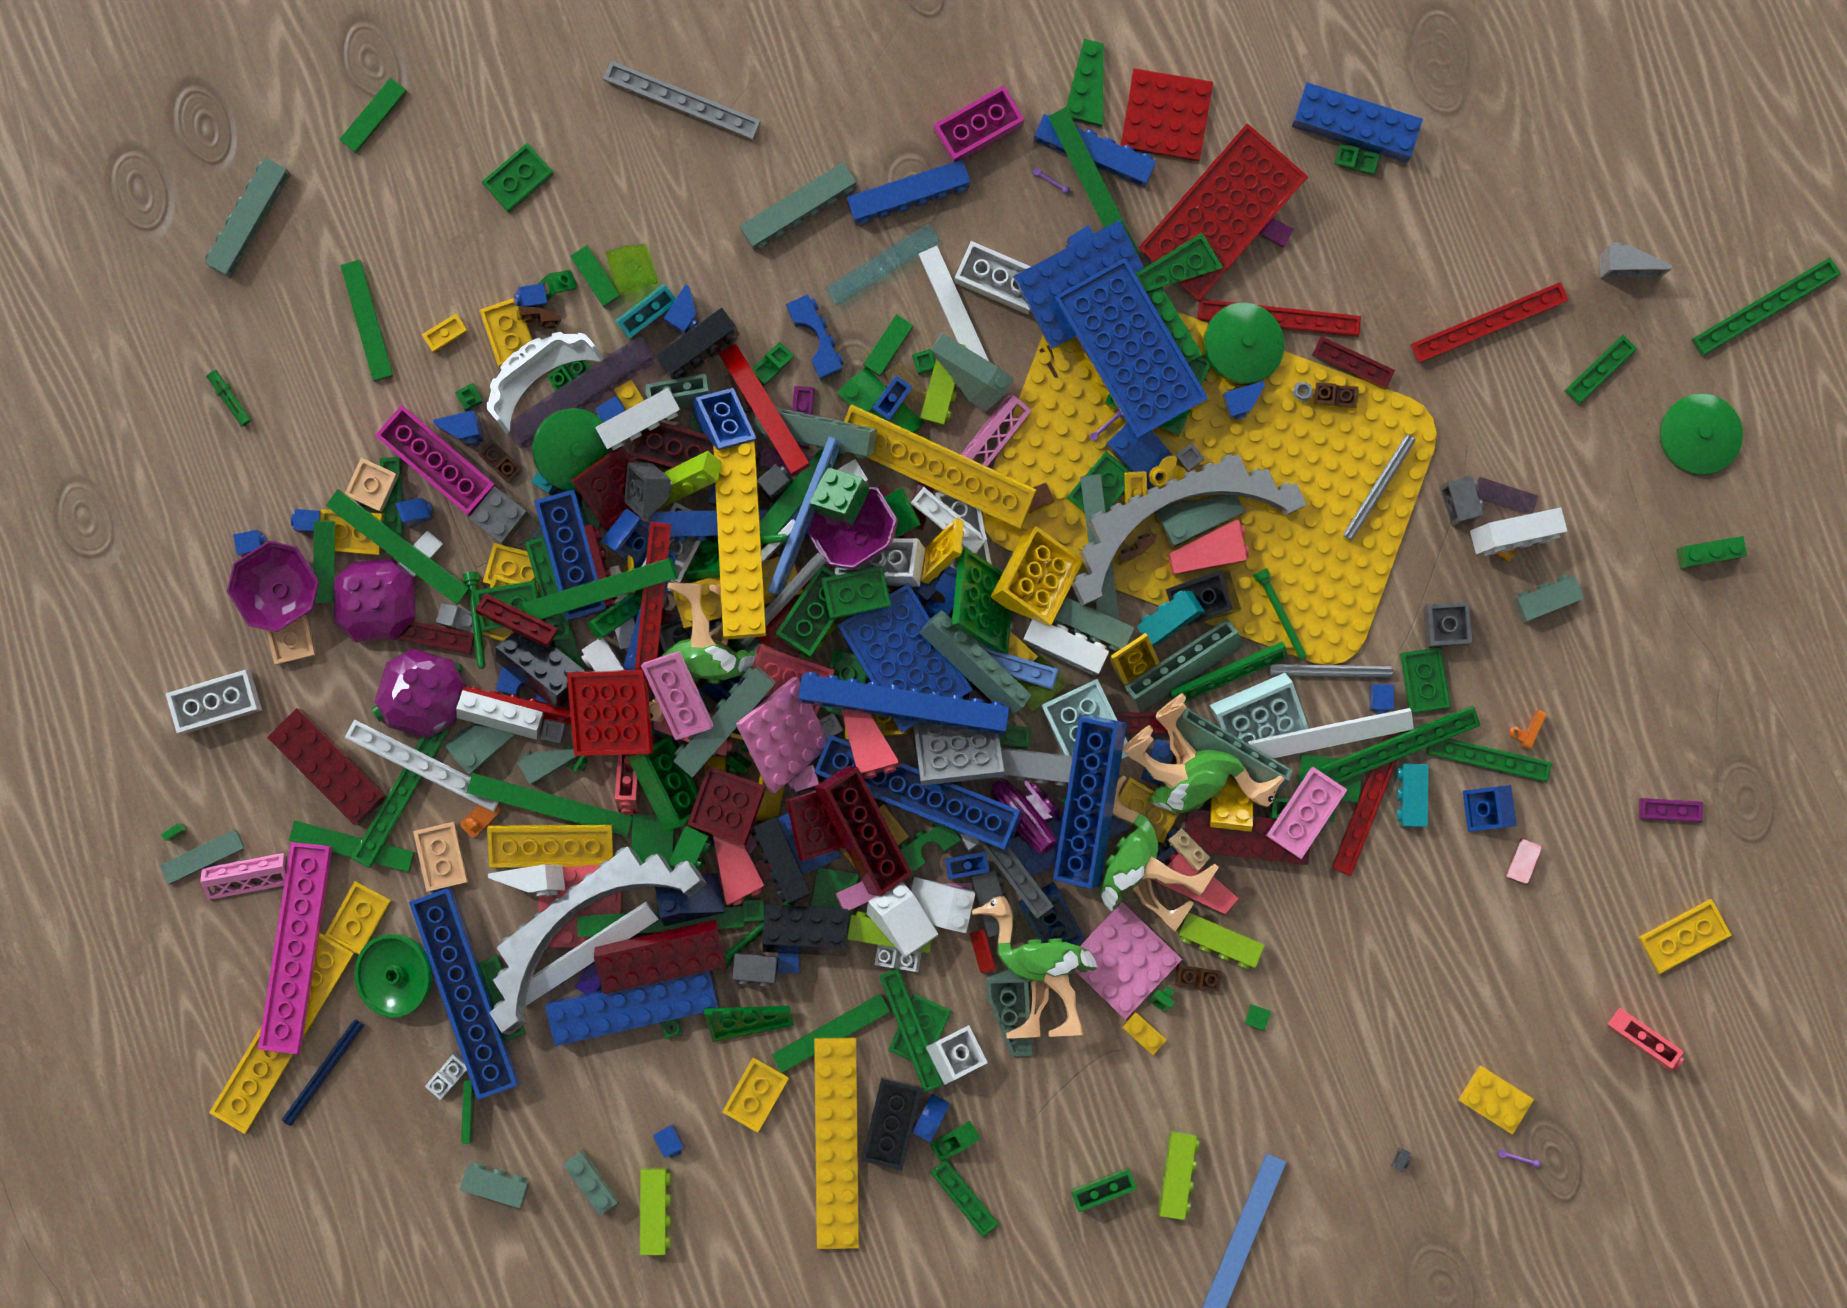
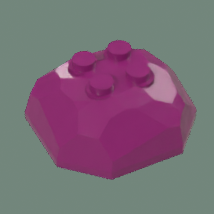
(853, 545)
(273, 586)
(374, 600)
(419, 693)

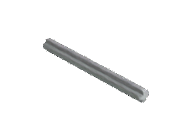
(1379, 487)
(790, 591)
(1331, 670)

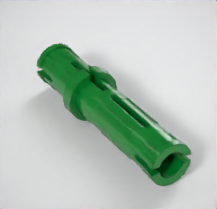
(215, 379)

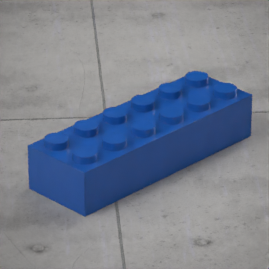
(1357, 122)
(568, 546)

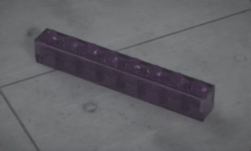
(584, 388)

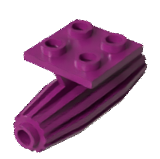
(1035, 812)

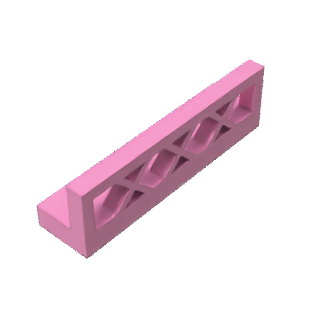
(992, 425)
(242, 873)

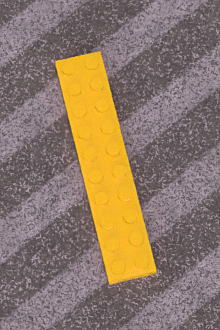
(946, 470)
(740, 543)
(262, 1069)
(836, 1143)

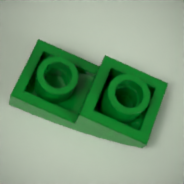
(567, 373)

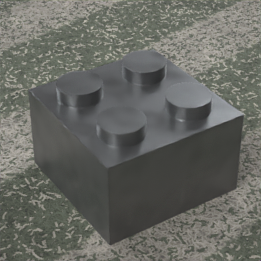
(1462, 500)
(499, 516)
(1447, 624)
(755, 968)

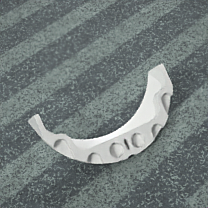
(529, 364)

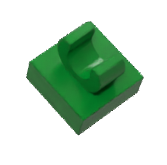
(469, 396)
(738, 764)
(1162, 999)

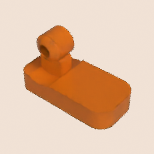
(1528, 737)
(479, 820)

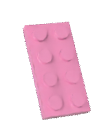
(677, 695)
(1306, 812)

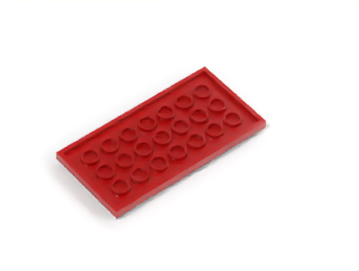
(1228, 204)

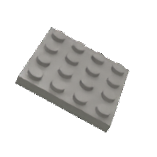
(956, 754)

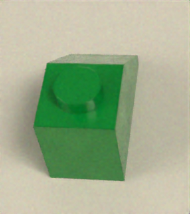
(955, 1141)

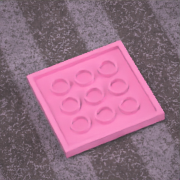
(782, 735)
(1128, 960)

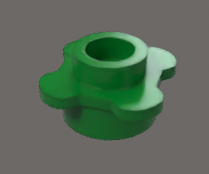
(676, 1028)

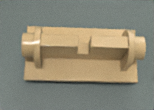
(1189, 849)

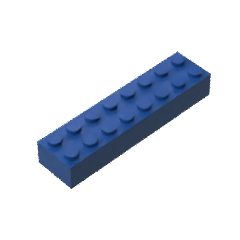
(1089, 801)
(603, 1014)

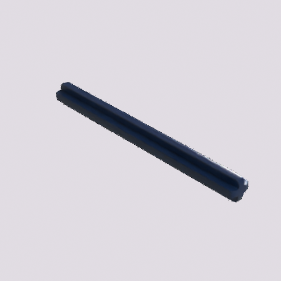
(322, 1072)

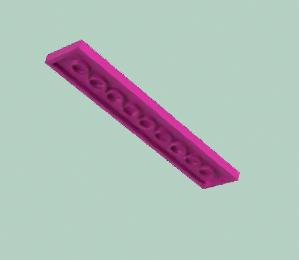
(295, 948)

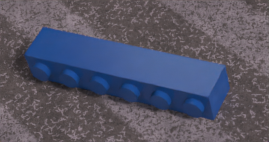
(1104, 152)
(909, 192)

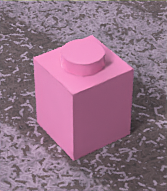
(804, 779)

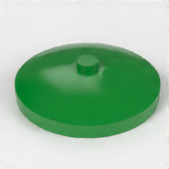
(1244, 343)
(1701, 434)
(567, 446)
(393, 975)

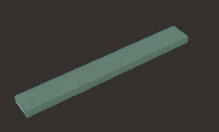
(1094, 503)

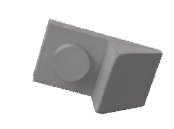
(455, 617)

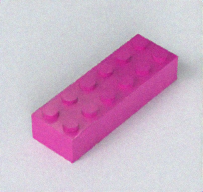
(435, 460)

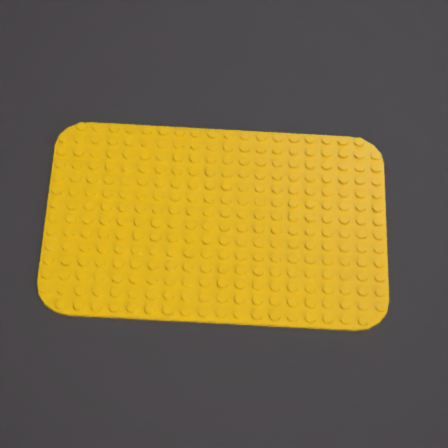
(1329, 451)

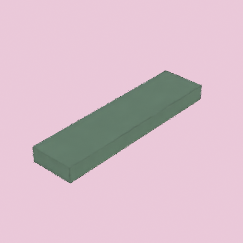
(202, 856)

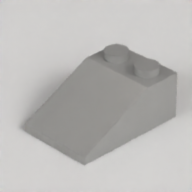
(1630, 262)

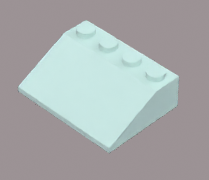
(1261, 710)
(1065, 711)

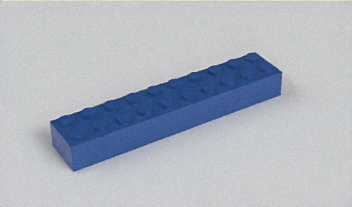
(940, 803)
(464, 993)

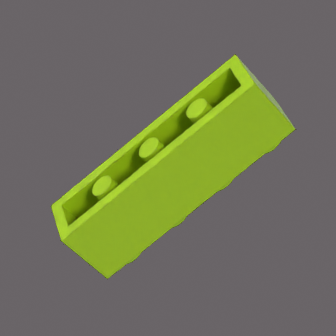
(939, 396)
(692, 476)
(865, 930)
(1219, 939)
(1177, 1175)
(653, 1211)

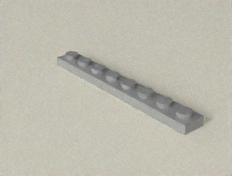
(682, 100)

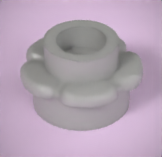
(1308, 392)

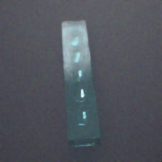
(882, 264)

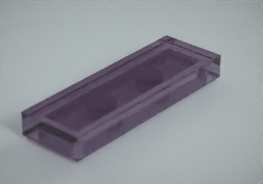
(1506, 496)

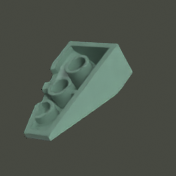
(975, 376)
(1193, 517)
(477, 745)
(1011, 1005)

